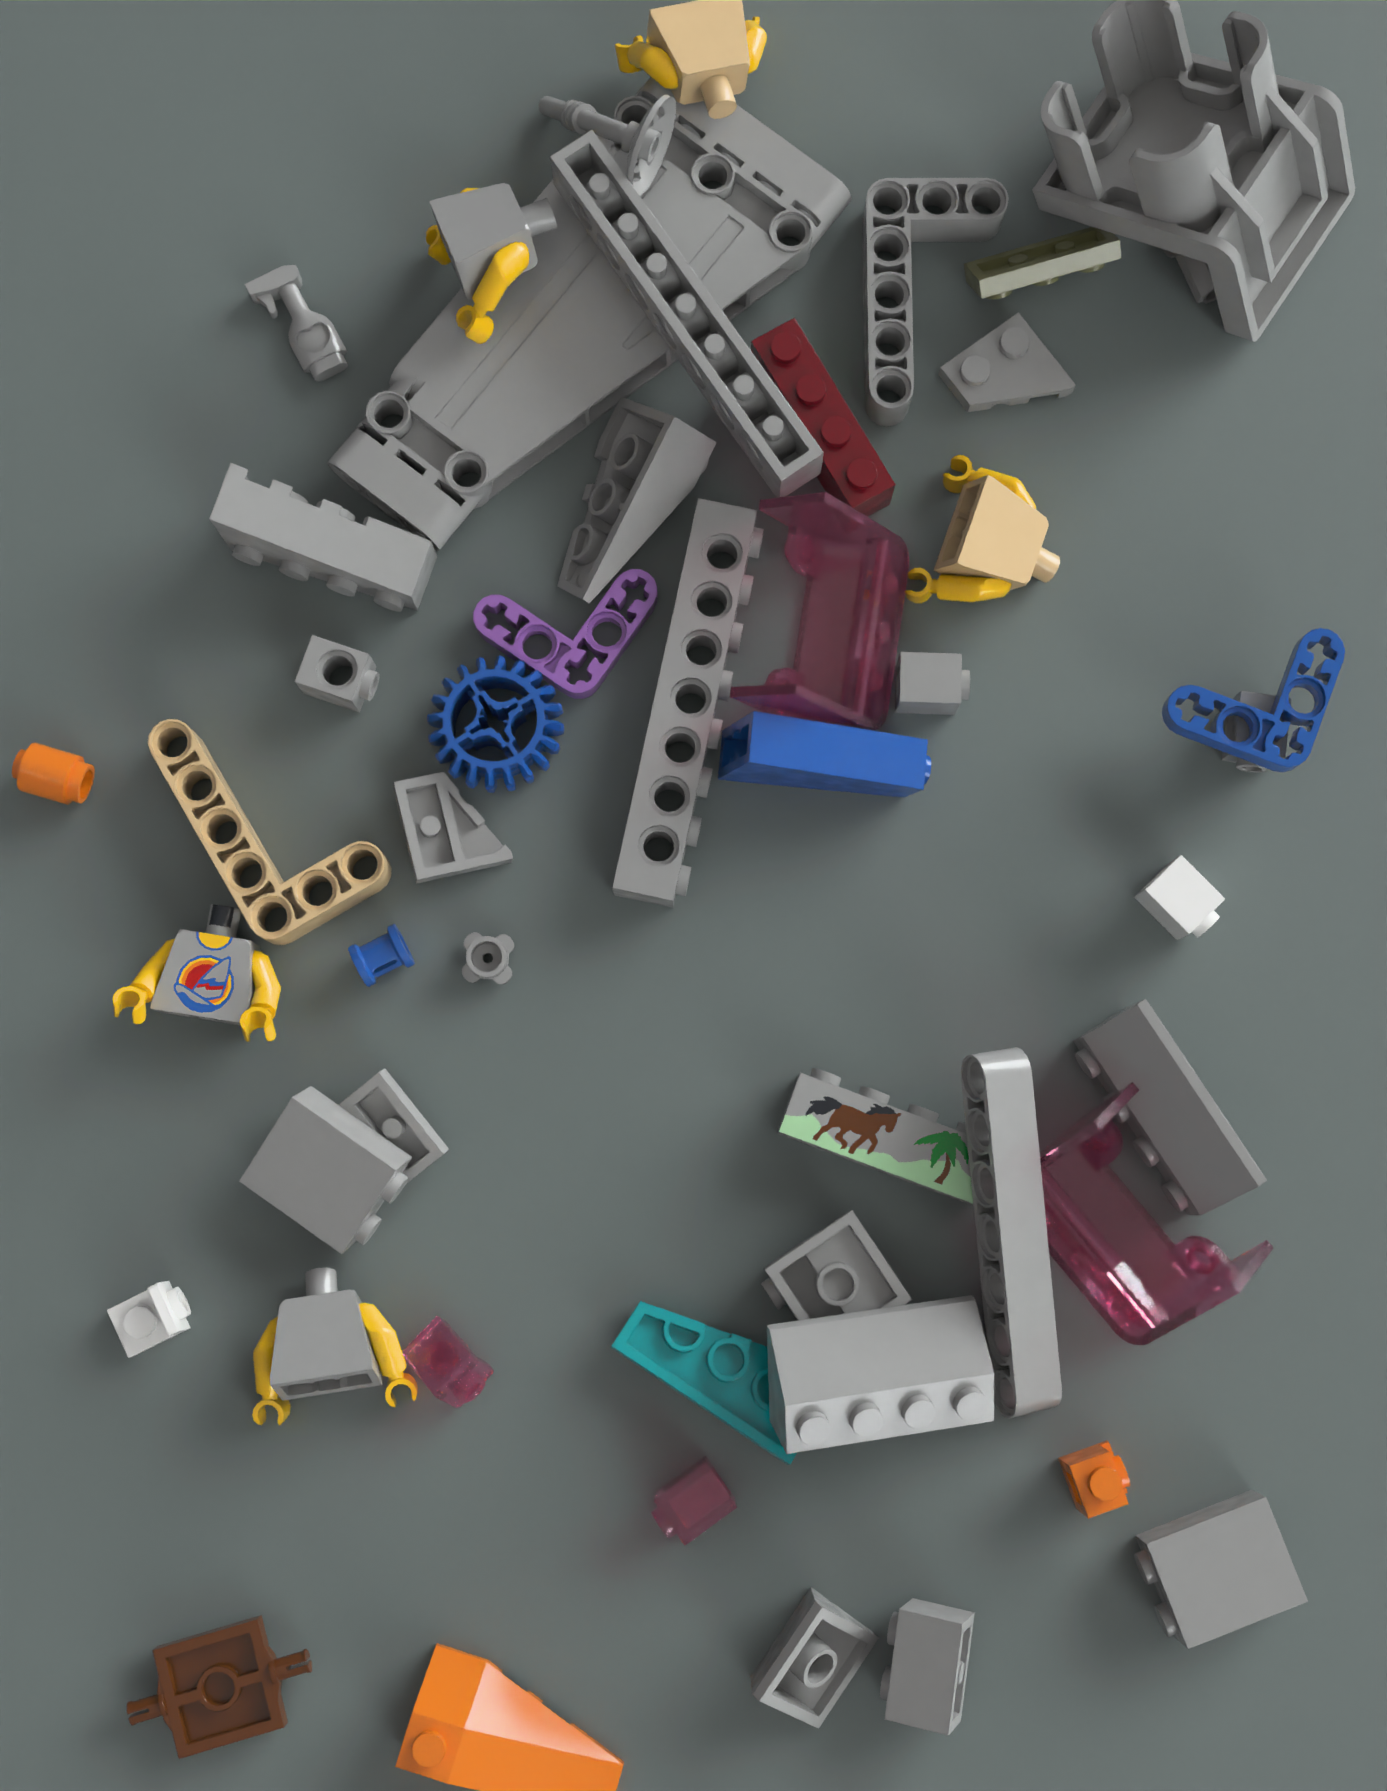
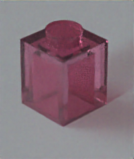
(692, 1502)

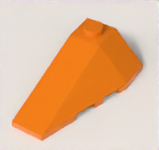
(492, 1735)

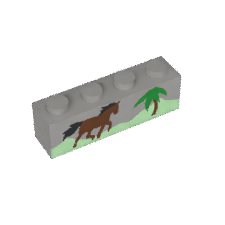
(878, 1134)

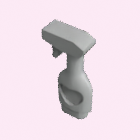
(310, 333)

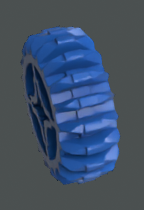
(474, 688)

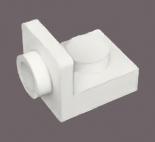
(150, 1317)

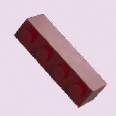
(850, 463)

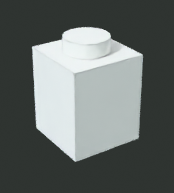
(1181, 899)

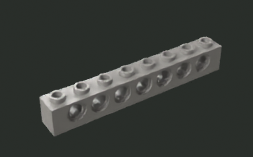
(686, 315)
(713, 530)

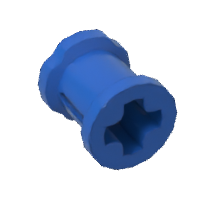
(381, 955)

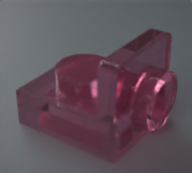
(447, 1364)

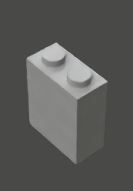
(327, 1170)
(1219, 1569)

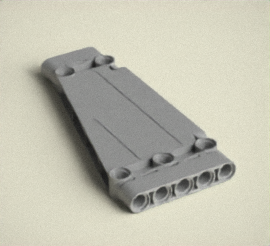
(572, 331)

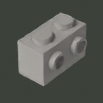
(927, 1666)

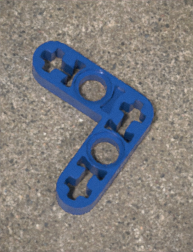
(1265, 726)

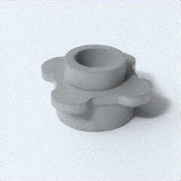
(477, 947)

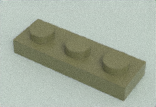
(1042, 262)

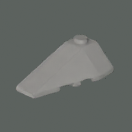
(643, 475)

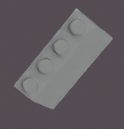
(1171, 1113)
(879, 1374)

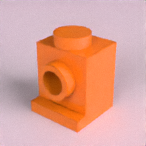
(1096, 1479)

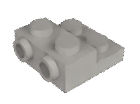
(834, 1274)

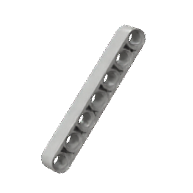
(1011, 1231)

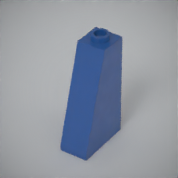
(822, 756)

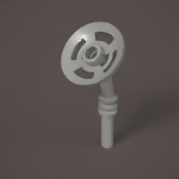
(643, 141)

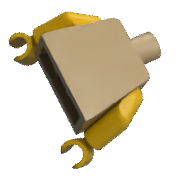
(698, 52)
(990, 539)

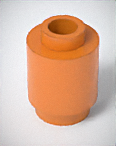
(53, 774)

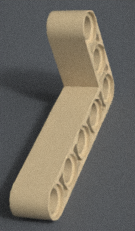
(246, 848)

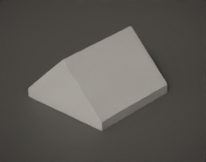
(812, 1660)

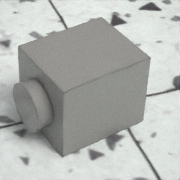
(930, 683)

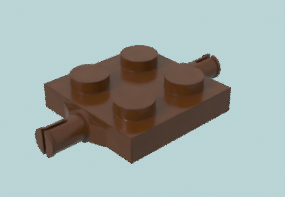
(219, 1687)

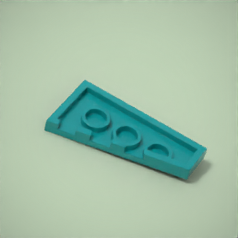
(707, 1367)

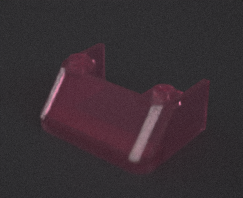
(847, 615)
(1114, 1245)

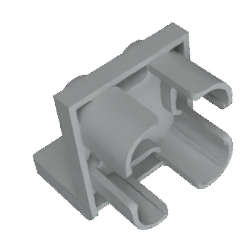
(1201, 155)

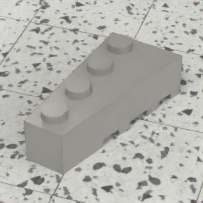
(321, 542)

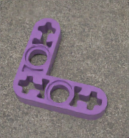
(564, 650)

